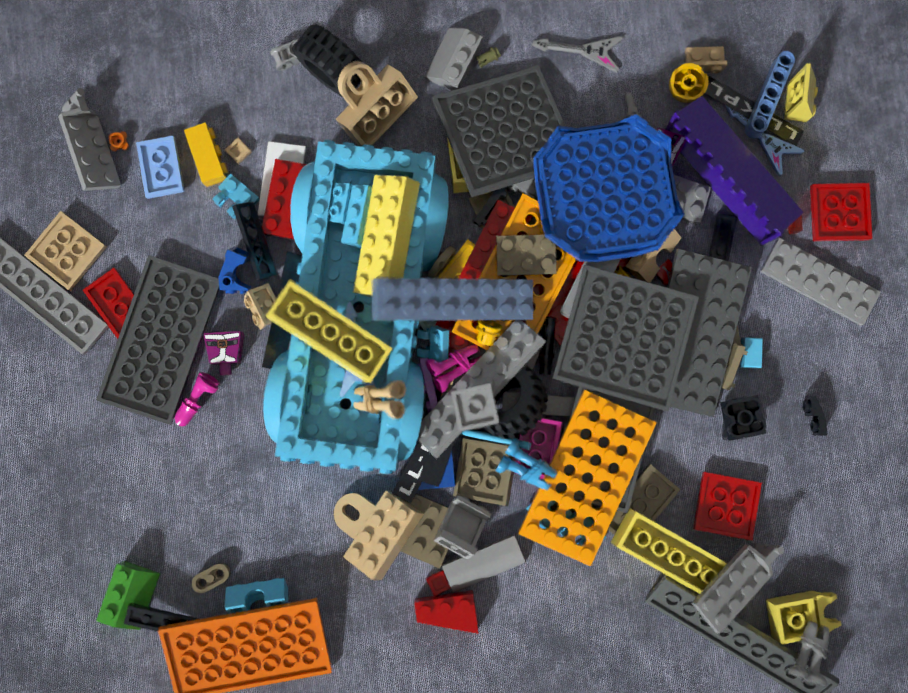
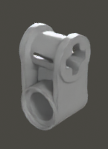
(288, 58)

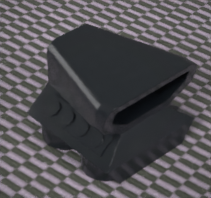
(742, 418)

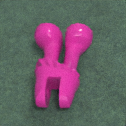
(460, 358)
(190, 407)

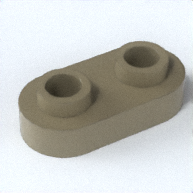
(211, 577)

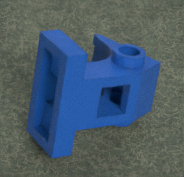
(234, 257)

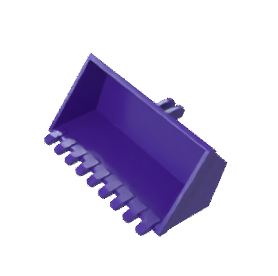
(733, 172)

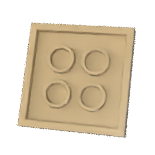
(65, 250)

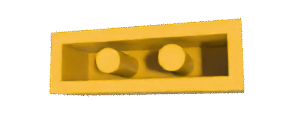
(206, 154)

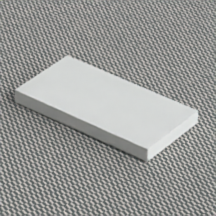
(280, 151)

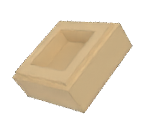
(238, 150)

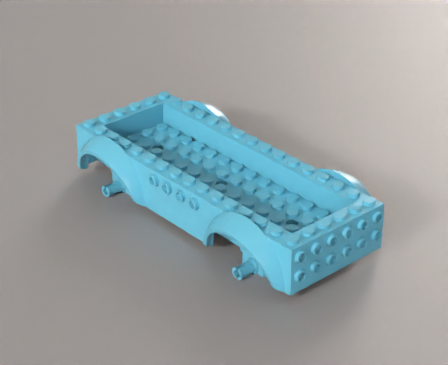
(304, 384)

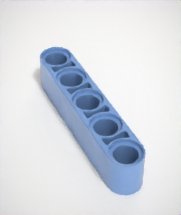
(773, 87)

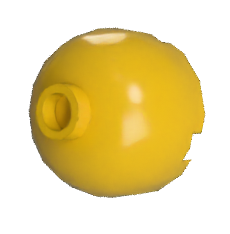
(688, 83)

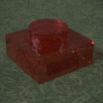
(796, 226)

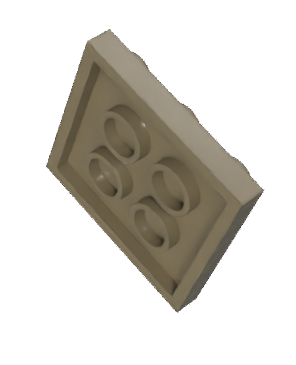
(478, 474)
(421, 541)

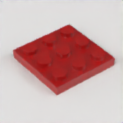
(841, 212)
(727, 506)

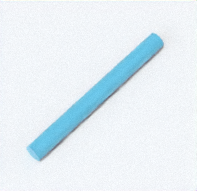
(489, 437)

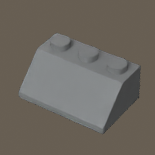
(454, 58)

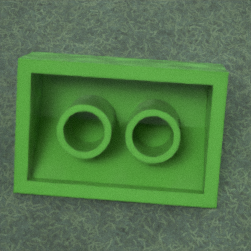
(128, 585)

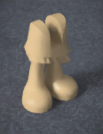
(374, 404)

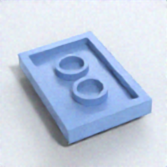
(160, 167)

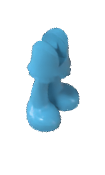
(532, 474)

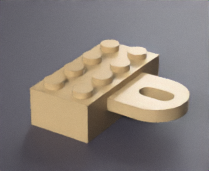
(374, 103)
(378, 531)

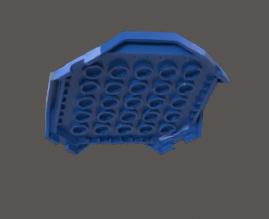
(607, 189)

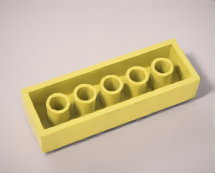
(386, 231)
(328, 332)
(666, 551)

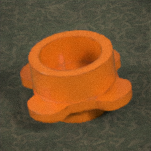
(114, 137)

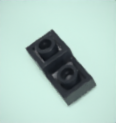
(813, 408)

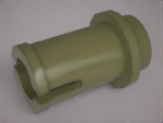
(489, 56)

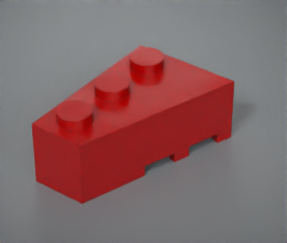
(448, 611)

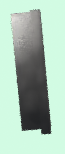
(254, 240)

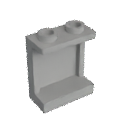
(462, 527)

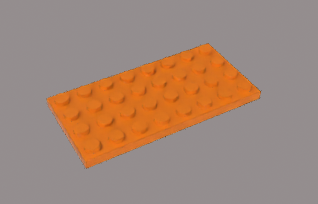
(246, 648)

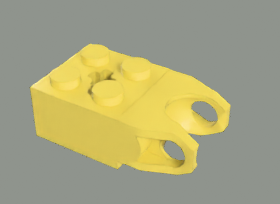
(791, 613)

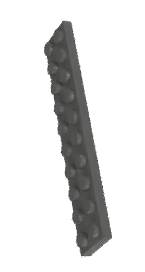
(737, 638)

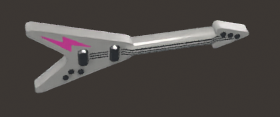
(594, 51)

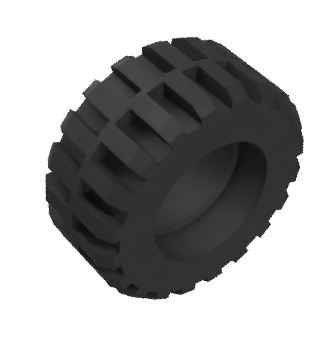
(325, 56)
(527, 409)

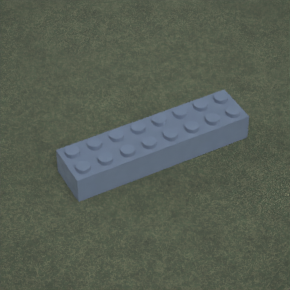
(451, 299)

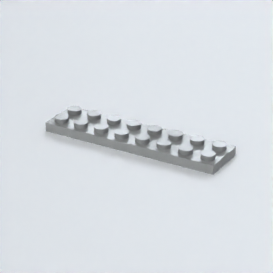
(48, 300)
(495, 367)

